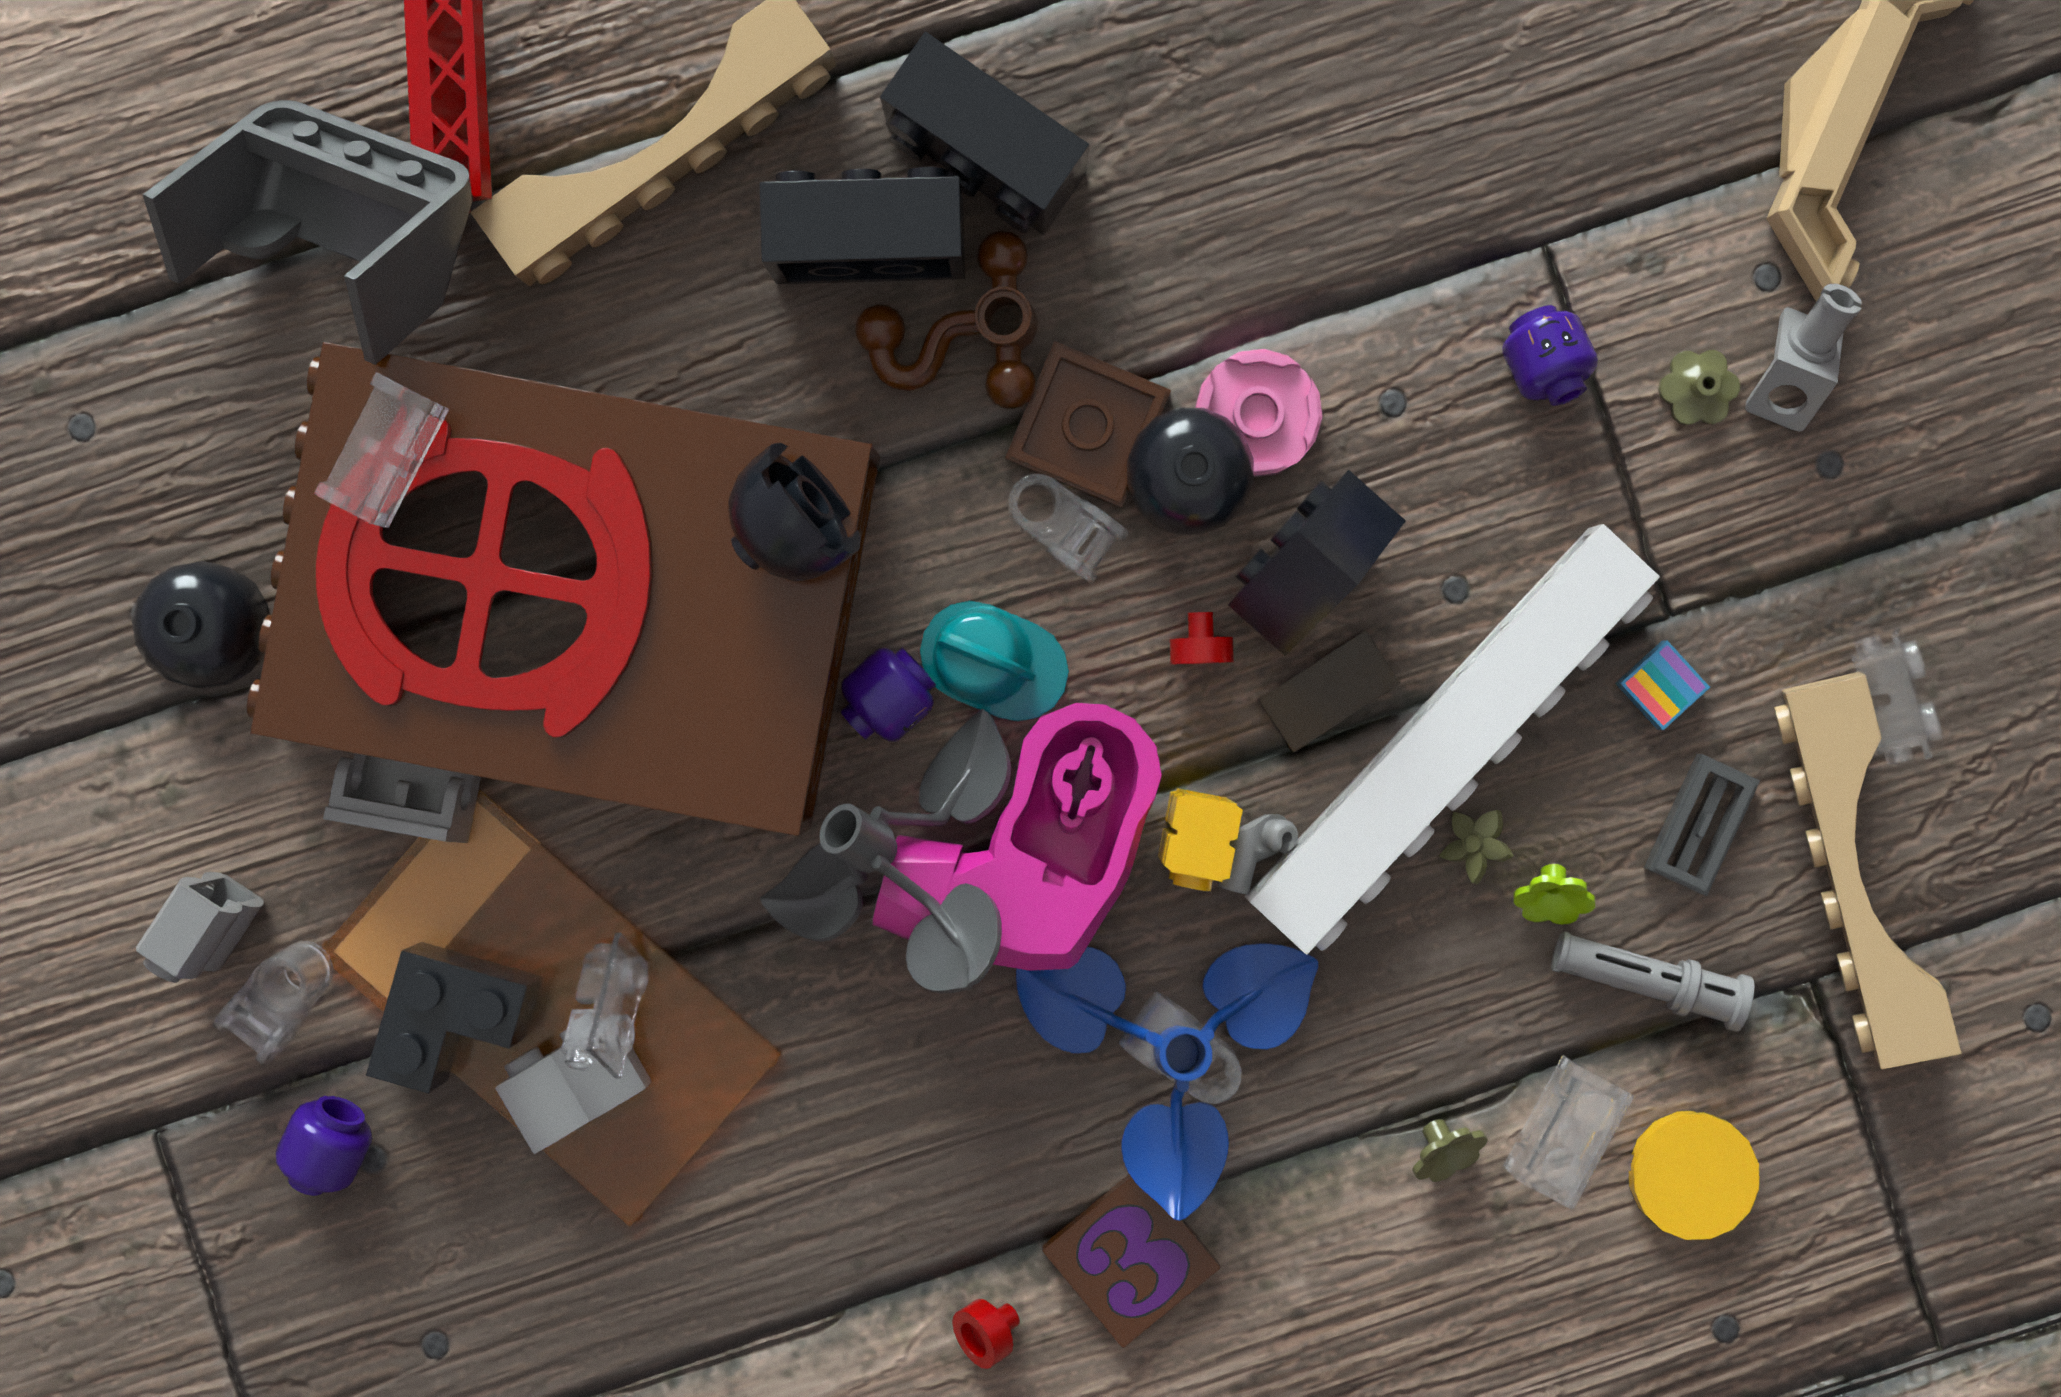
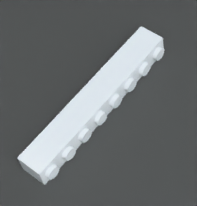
(1453, 737)

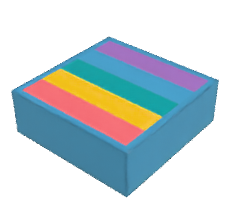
(1662, 685)

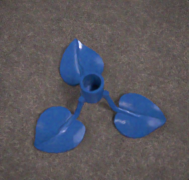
(1175, 1149)

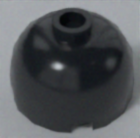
(1190, 471)
(788, 518)
(200, 624)

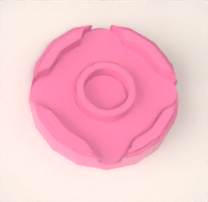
(1268, 403)

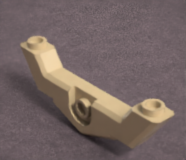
(1824, 129)

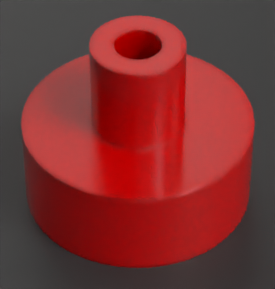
(1201, 645)
(985, 1331)

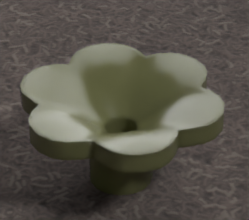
(1686, 392)
(1447, 1151)

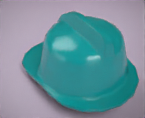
(994, 661)

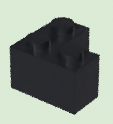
(1315, 560)
(436, 1001)

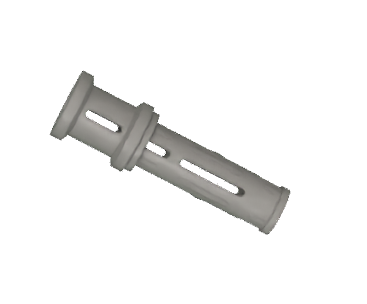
(1681, 985)

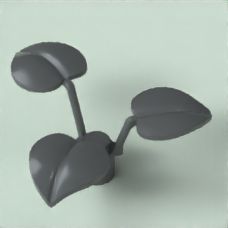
(962, 934)

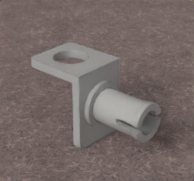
(1806, 357)

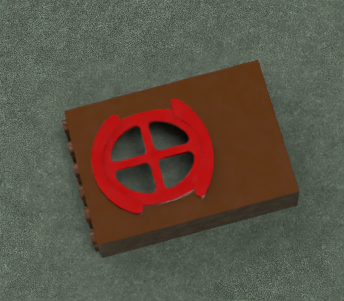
(693, 671)

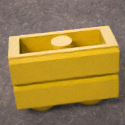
(1199, 838)

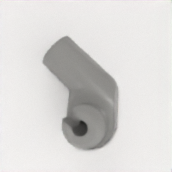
(1257, 842)

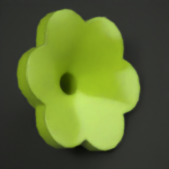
(1554, 897)

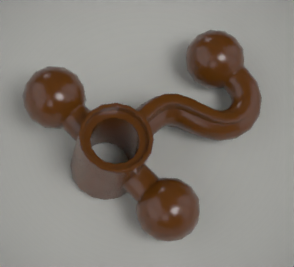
(1010, 380)

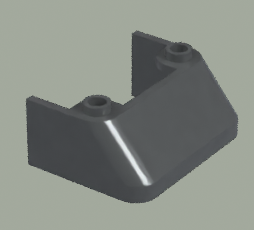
(332, 184)

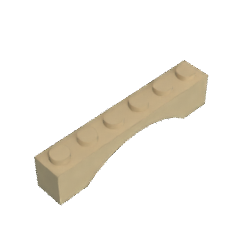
(549, 218)
(1835, 738)

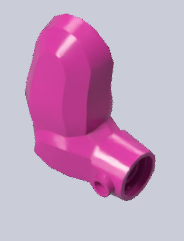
(1057, 846)

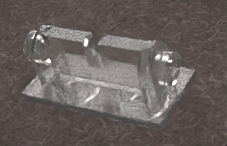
(1893, 671)
(612, 981)

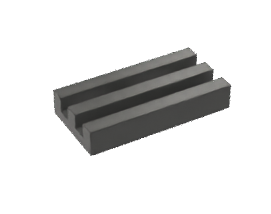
(1680, 812)

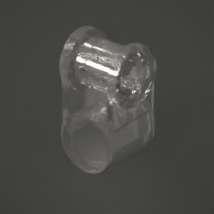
(1067, 526)
(270, 1006)
(1164, 1013)

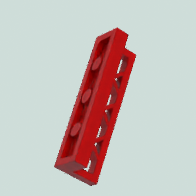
(439, 78)

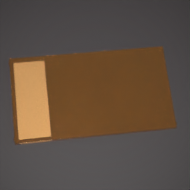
(530, 911)

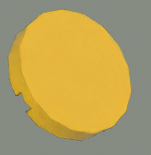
(1694, 1175)

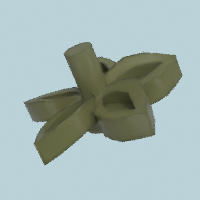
(1477, 843)

